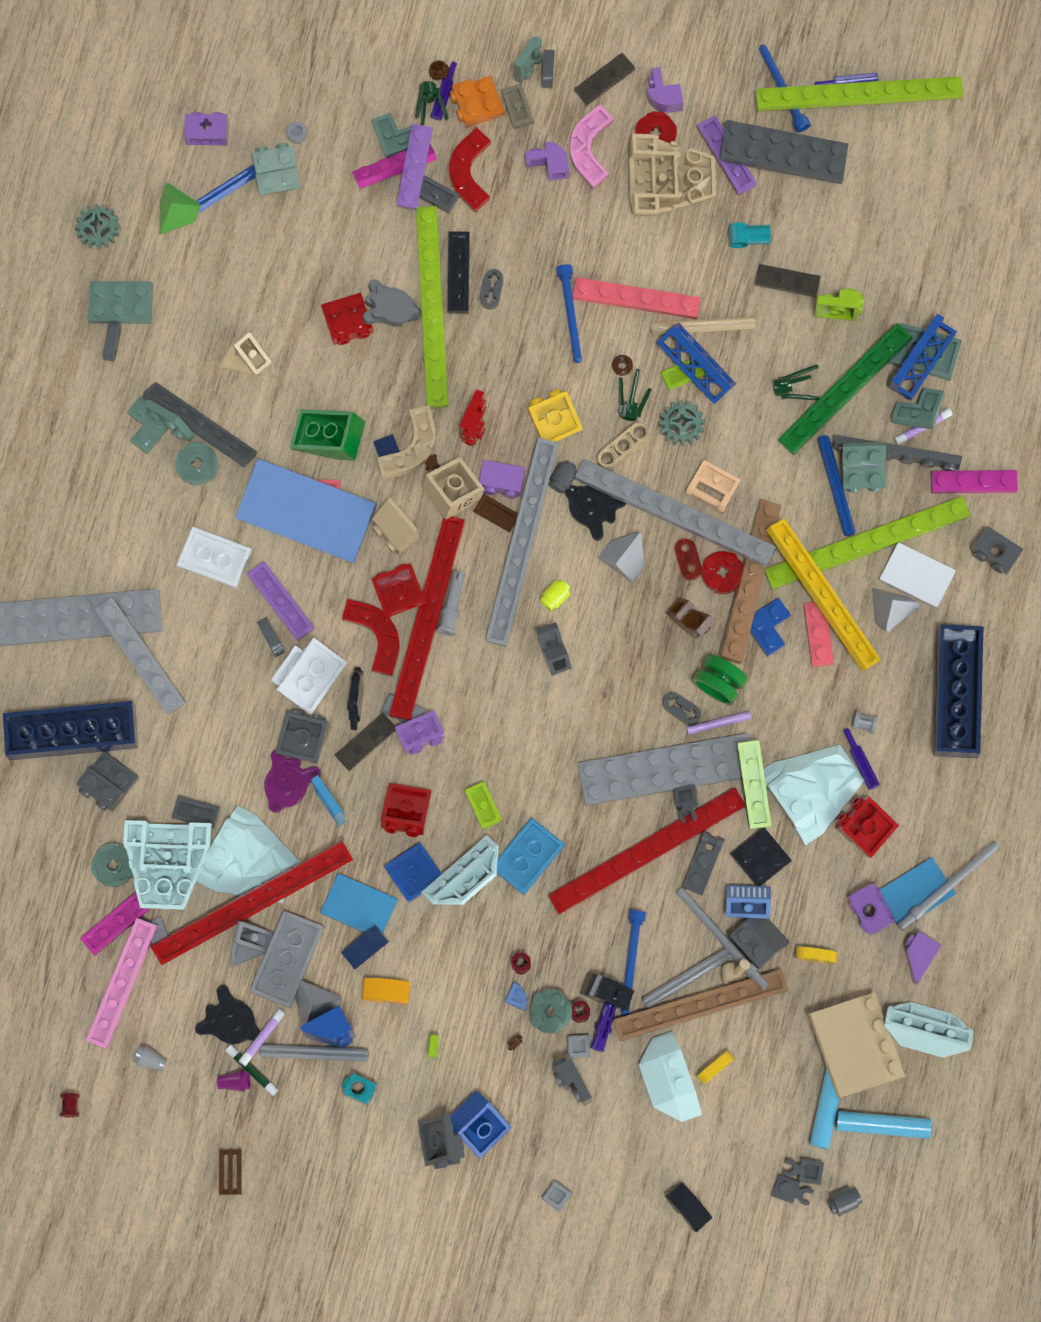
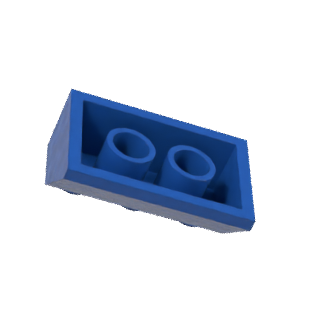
(330, 1029)

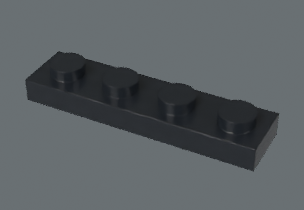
(458, 272)

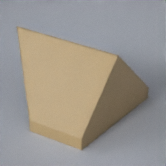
(246, 356)

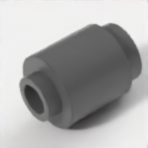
(563, 476)
(844, 1201)

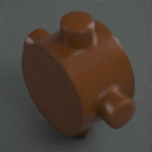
(432, 463)
(515, 1043)

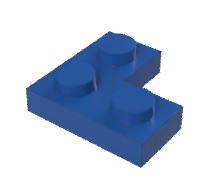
(764, 623)

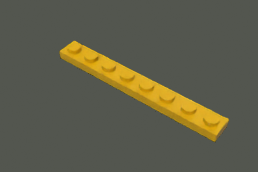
(823, 594)

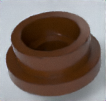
(438, 70)
(622, 359)

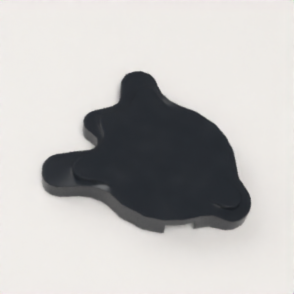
(592, 508)
(355, 699)
(229, 1020)

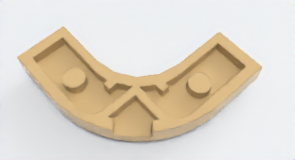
(417, 452)

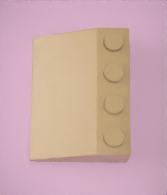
(856, 1045)

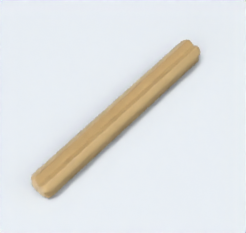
(705, 325)

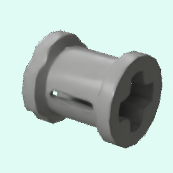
(865, 722)

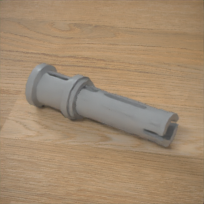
(449, 612)

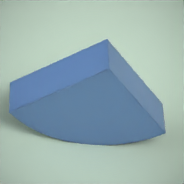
(517, 997)

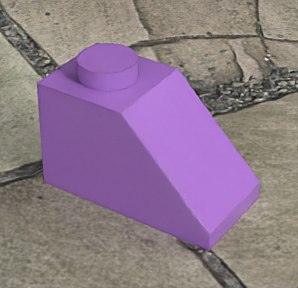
(920, 954)

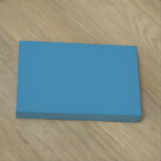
(328, 801)
(528, 856)
(914, 889)
(358, 905)

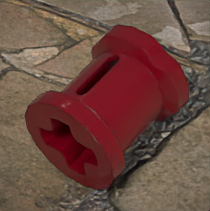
(515, 959)
(577, 1005)
(69, 1105)

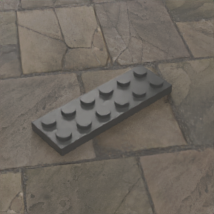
(784, 152)

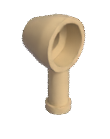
(732, 973)

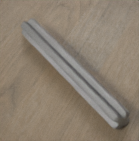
(686, 978)
(308, 1052)

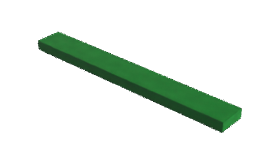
(845, 389)

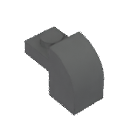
(553, 649)

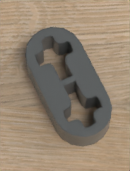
(548, 69)
(497, 289)
(112, 341)
(270, 637)
(679, 713)

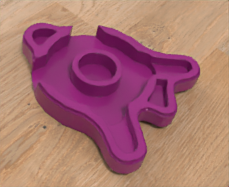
(286, 782)

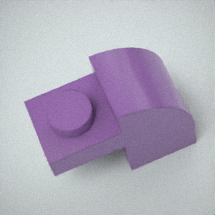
(663, 98)
(553, 156)

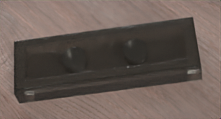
(604, 79)
(787, 280)
(365, 742)

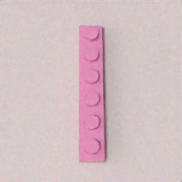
(122, 983)

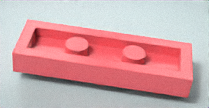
(818, 636)

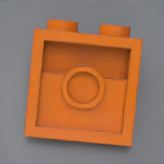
(476, 101)

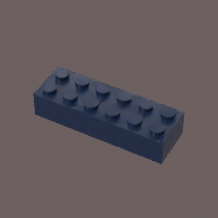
(958, 691)
(70, 730)

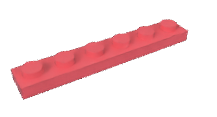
(636, 298)

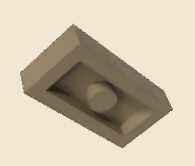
(517, 106)

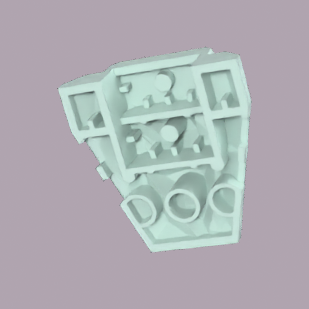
(813, 788)
(244, 856)
(165, 861)

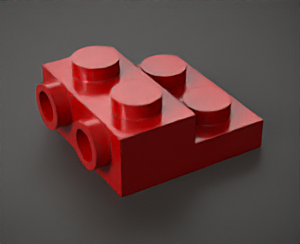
(345, 319)
(473, 423)
(398, 590)
(405, 810)
(866, 825)

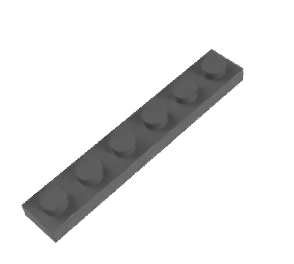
(202, 425)
(909, 455)

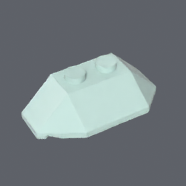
(465, 875)
(928, 1029)
(669, 1079)

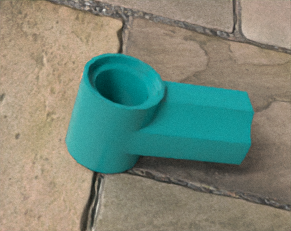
(743, 235)

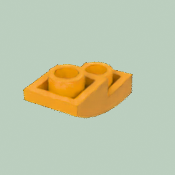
(385, 990)

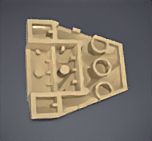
(667, 175)

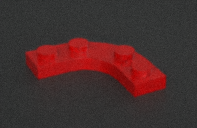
(460, 168)
(384, 630)

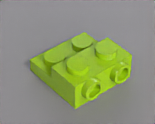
(844, 307)

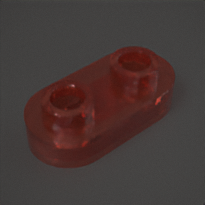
(687, 559)

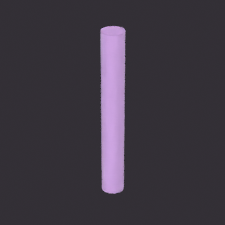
(718, 722)

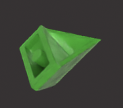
(176, 209)

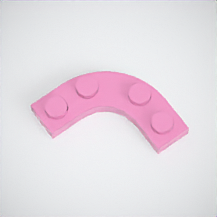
(581, 144)

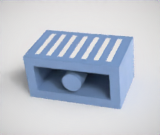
(748, 901)

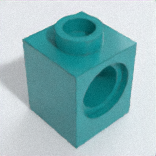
(369, 1089)

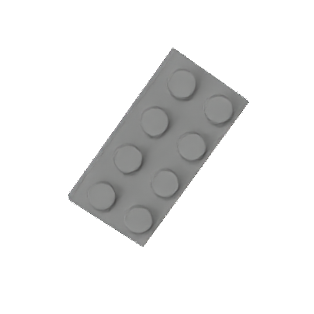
(287, 959)

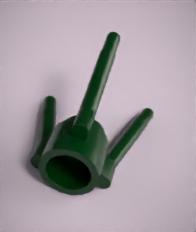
(427, 94)
(783, 384)
(629, 410)

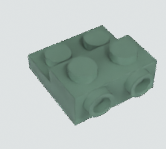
(275, 169)
(864, 466)

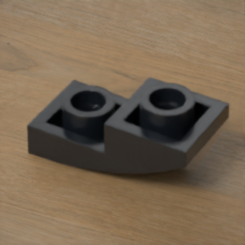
(689, 1207)

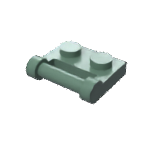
(528, 58)

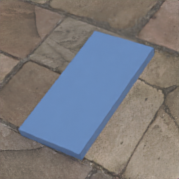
(306, 510)

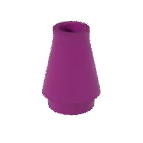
(235, 1081)

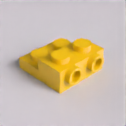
(554, 416)

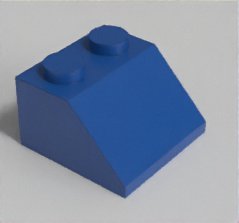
(479, 1124)

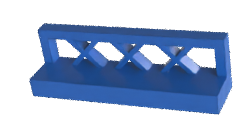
(918, 350)
(703, 359)

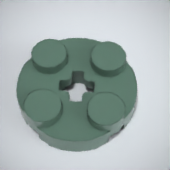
(188, 455)
(101, 861)
(539, 1011)

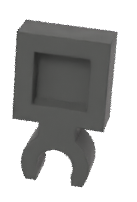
(686, 800)
(808, 1171)
(787, 1190)

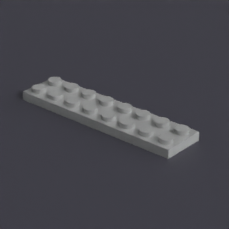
(75, 617)
(661, 770)

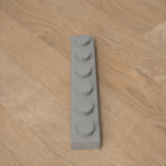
(140, 656)

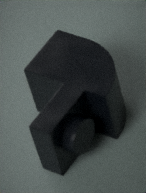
(607, 991)

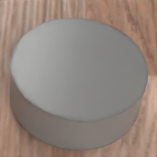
(297, 132)

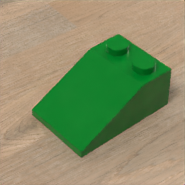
(328, 433)

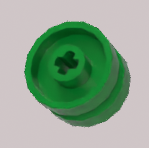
(720, 679)

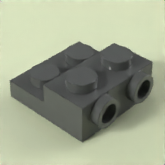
(302, 736)
(106, 782)
(568, 1077)
(439, 1143)

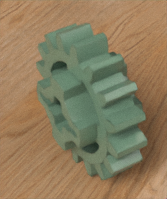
(88, 226)
(690, 423)

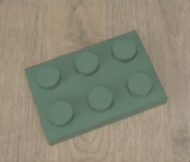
(120, 302)
(946, 363)

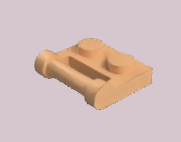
(716, 480)

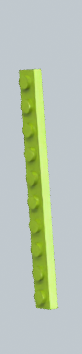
(859, 93)
(432, 307)
(875, 540)

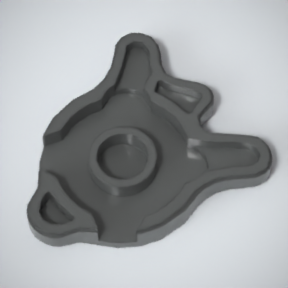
(389, 306)

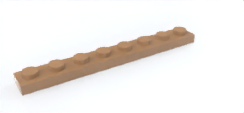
(748, 588)
(698, 1006)

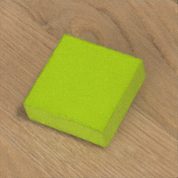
(433, 1047)

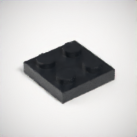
(761, 857)

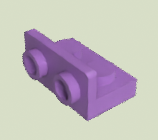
(420, 733)

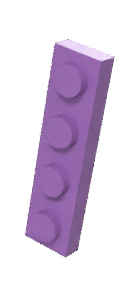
(414, 166)
(737, 174)
(280, 601)

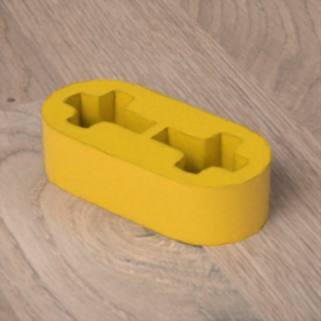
(816, 955)
(716, 1067)

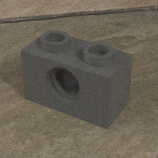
(991, 539)

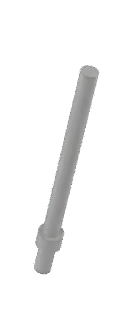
(918, 911)
(752, 972)

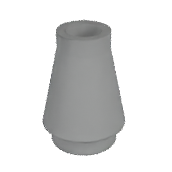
(148, 1058)

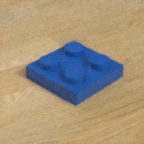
(413, 872)

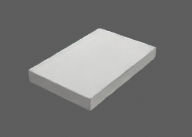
(214, 557)
(917, 575)
(311, 676)

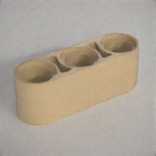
(628, 438)

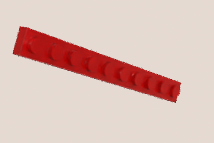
(427, 618)
(646, 851)
(251, 902)

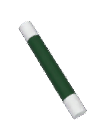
(257, 1075)

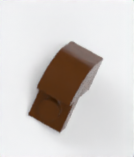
(690, 618)

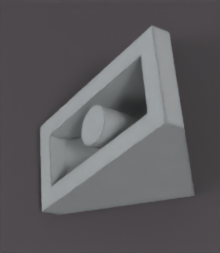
(625, 556)
(891, 608)
(249, 943)
(314, 1002)

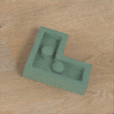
(390, 138)
(921, 414)
(170, 420)
(150, 431)

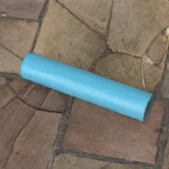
(825, 1114)
(884, 1124)

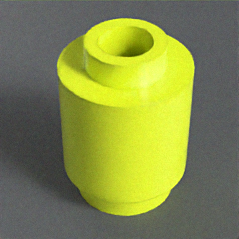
(555, 595)

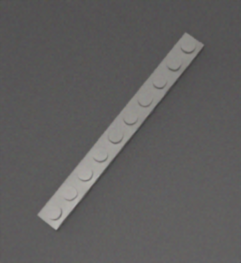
(675, 513)
(522, 542)

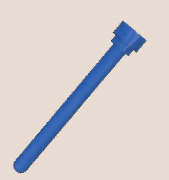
(800, 121)
(565, 274)
(636, 919)

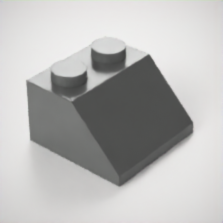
(758, 940)

